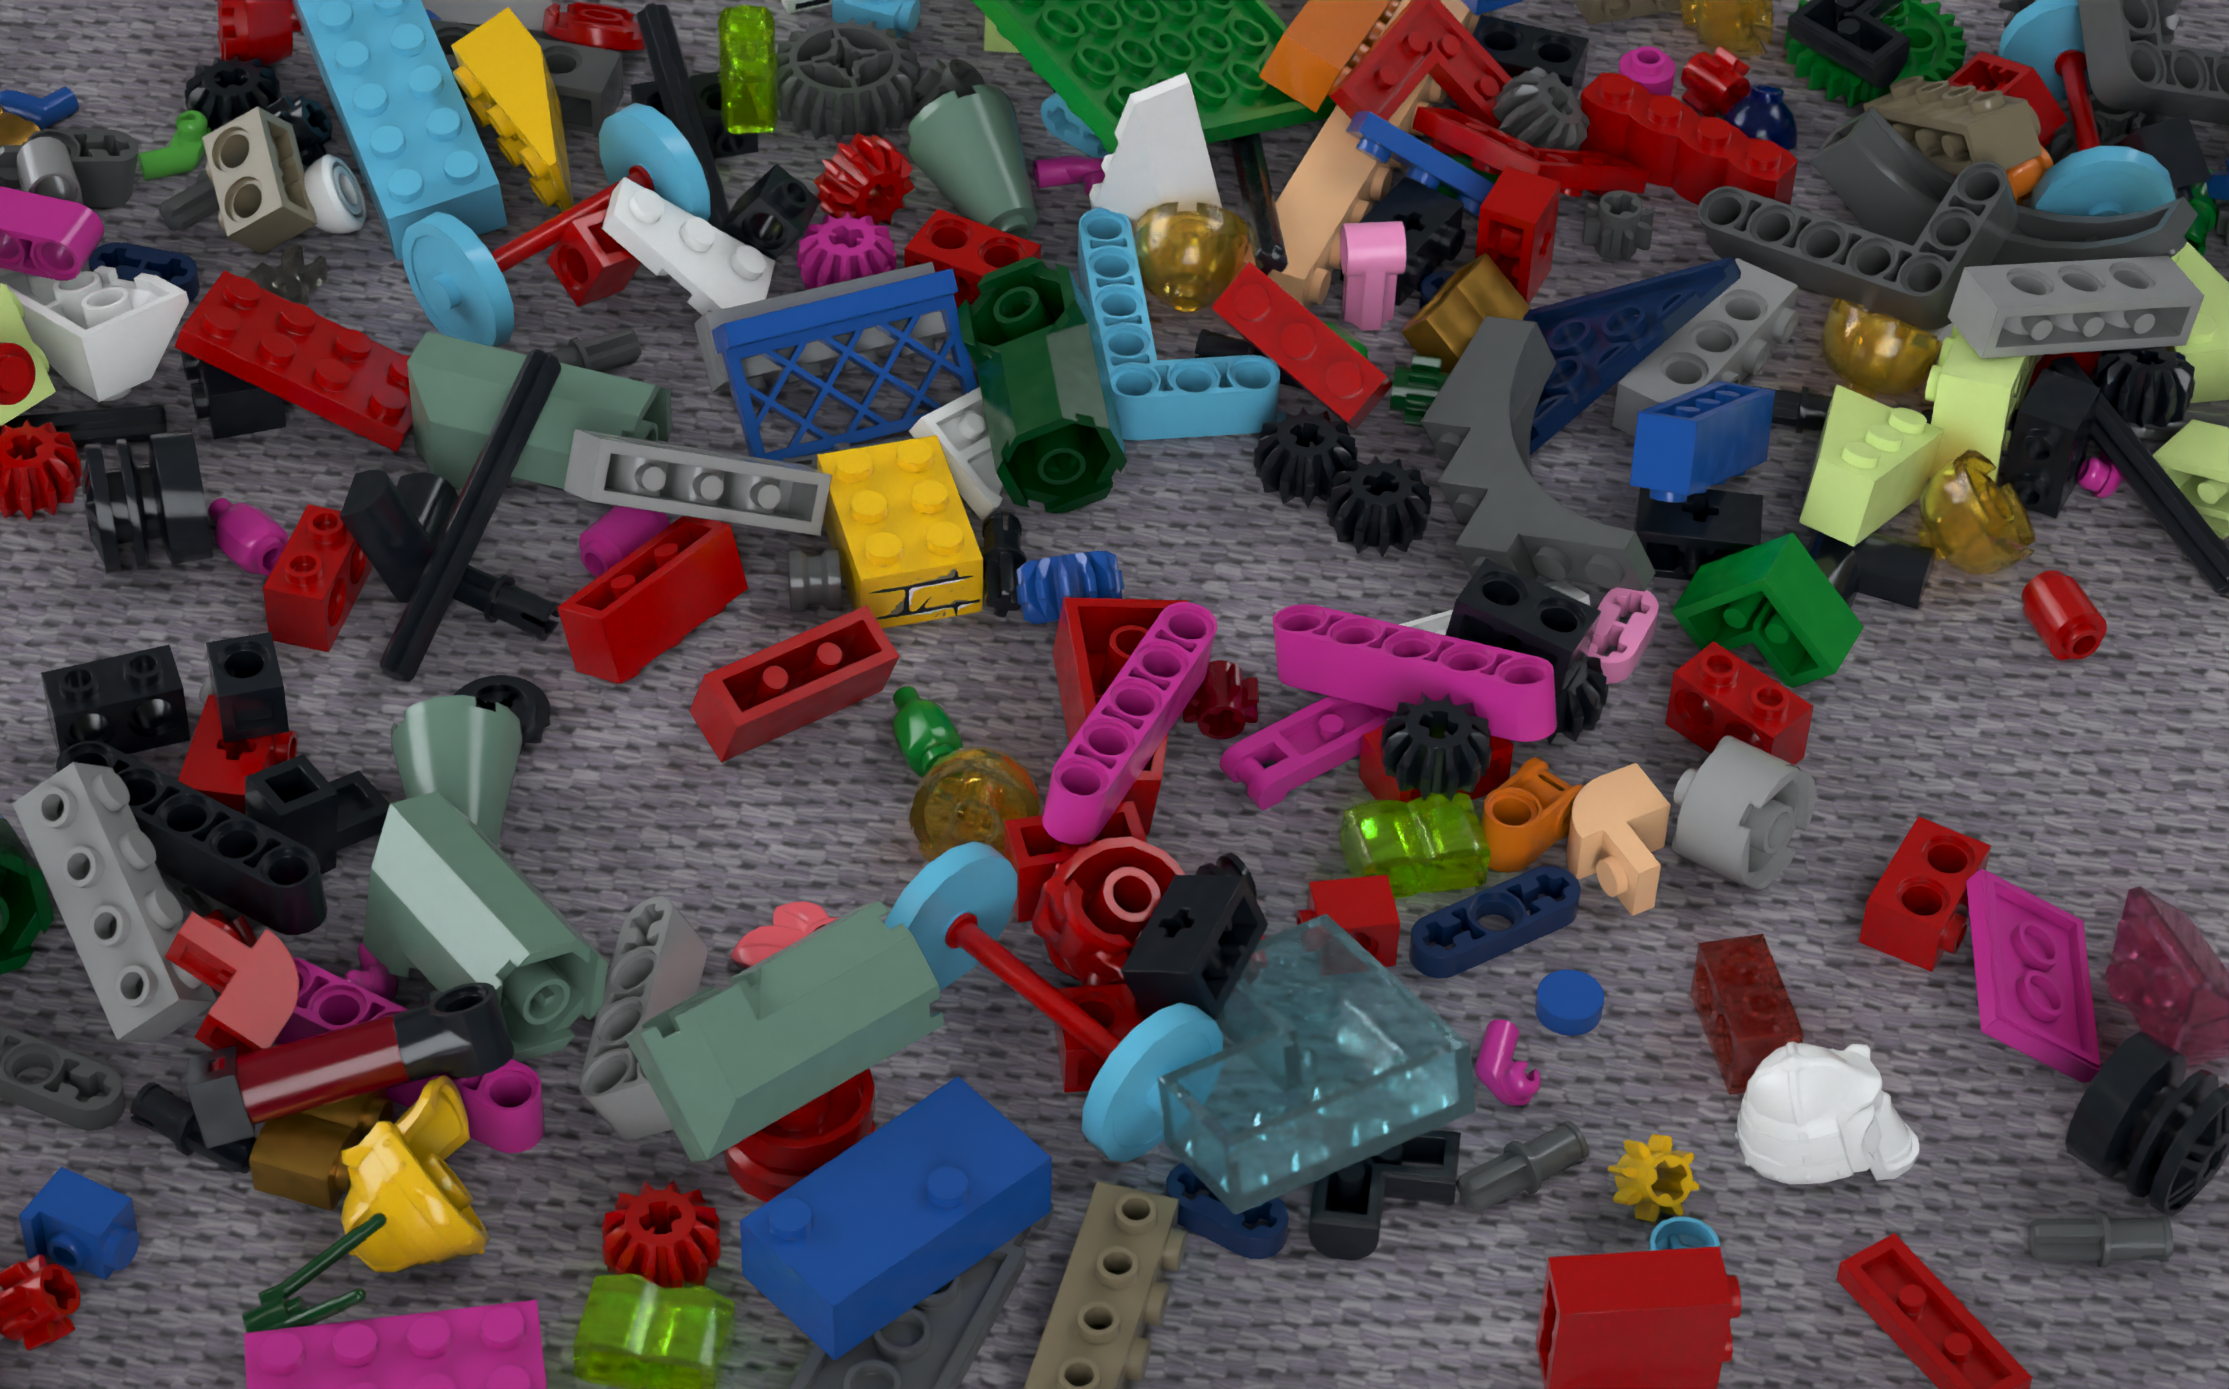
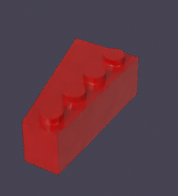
(1088, 653)

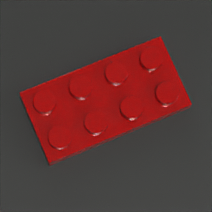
(302, 358)

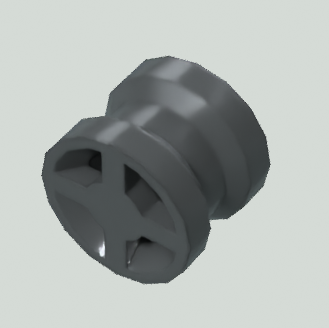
(814, 580)

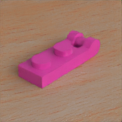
(1301, 747)

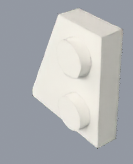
(967, 448)

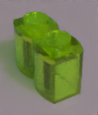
(748, 69)
(1417, 843)
(653, 1335)

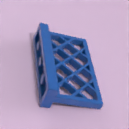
(832, 318)

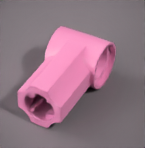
(1370, 264)

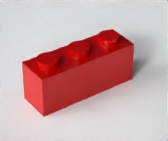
(1302, 346)
(652, 598)
(793, 683)

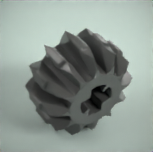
(1541, 111)

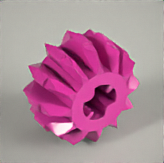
(844, 251)

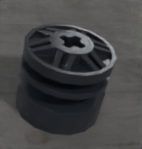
(147, 501)
(2154, 1122)

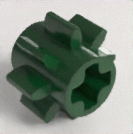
(1416, 387)

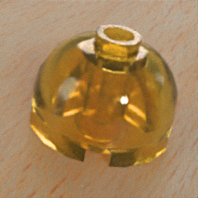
(1731, 24)
(1190, 253)
(1876, 350)
(1972, 519)
(969, 799)

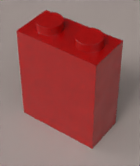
(1637, 1320)

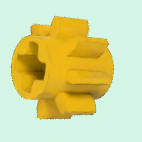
(1670, 1181)

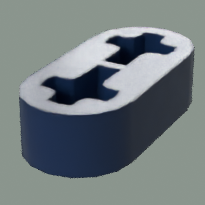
(135, 259)
(1218, 1224)

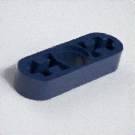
(1506, 899)

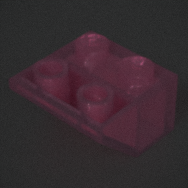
(2170, 978)

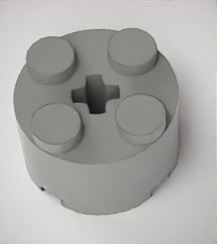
(1742, 812)

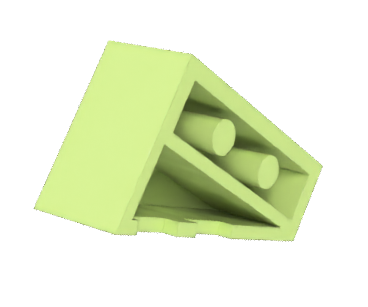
(1975, 400)

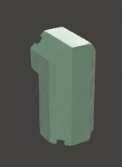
(463, 386)
(469, 915)
(787, 1030)

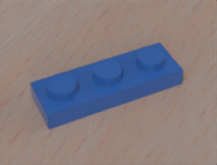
(1425, 164)

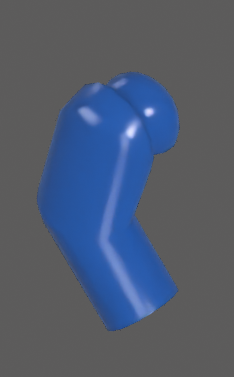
(43, 110)

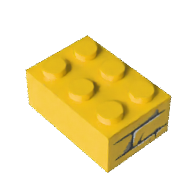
(902, 532)

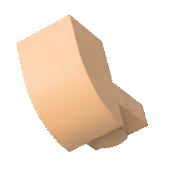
(1615, 830)

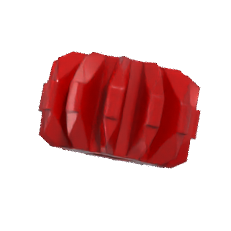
(864, 180)
(37, 469)
(662, 1236)

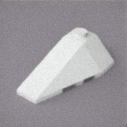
(1157, 155)
(98, 327)

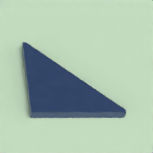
(1611, 332)

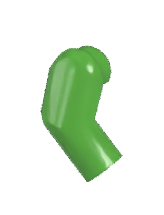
(183, 151)

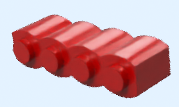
(1680, 146)

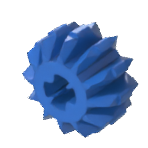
(1077, 575)

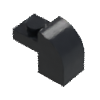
(313, 811)

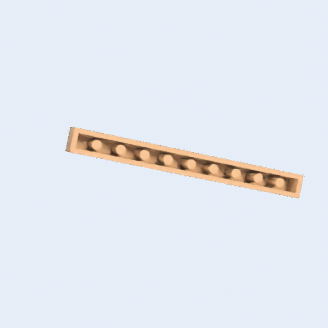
(1340, 186)

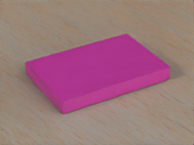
(2032, 976)

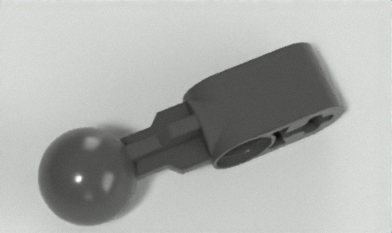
(101, 160)

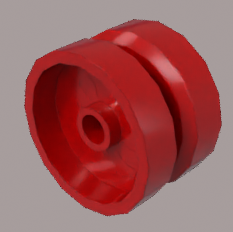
(804, 1139)

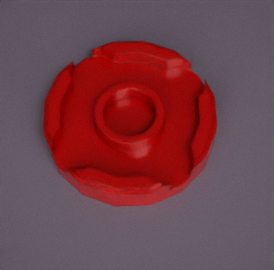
(594, 26)

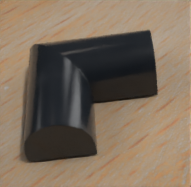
(1853, 37)
(398, 523)
(1875, 567)
(1350, 1201)

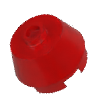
(256, 29)

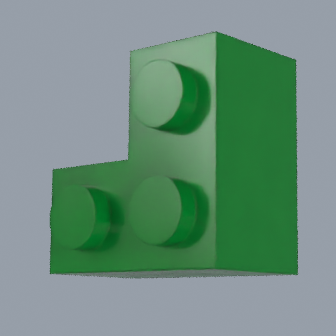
(1778, 603)

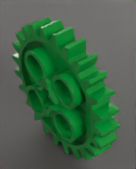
(1933, 54)

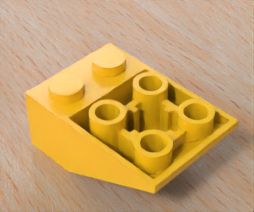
(514, 92)

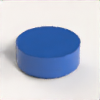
(1569, 1002)

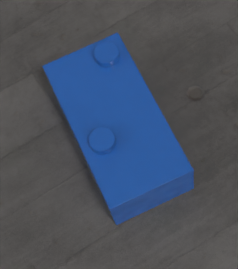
(895, 1217)

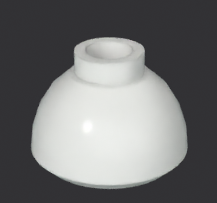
(335, 196)

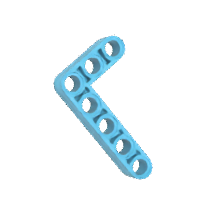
(1162, 395)

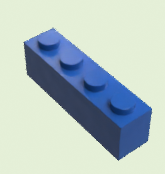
(1701, 439)

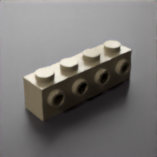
(1960, 123)
(1111, 1292)

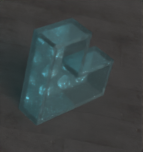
(1321, 1071)

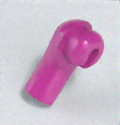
(1068, 171)
(2099, 476)
(373, 975)
(1498, 1070)

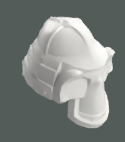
(1822, 1118)

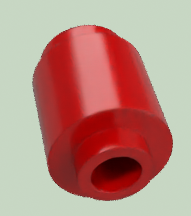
(2063, 615)

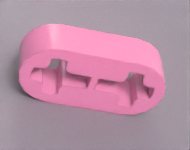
(1630, 637)

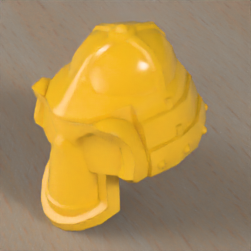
(405, 1177)

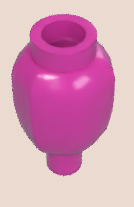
(248, 535)

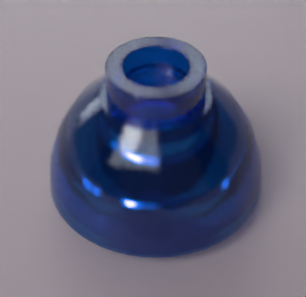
(1765, 116)

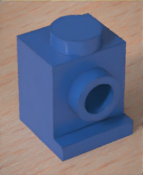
(81, 1225)

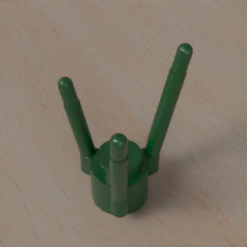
(281, 1313)

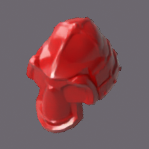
(1101, 905)

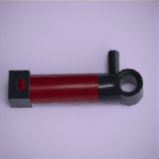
(450, 1034)

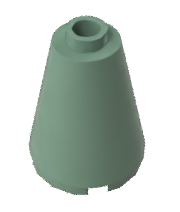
(976, 158)
(460, 754)

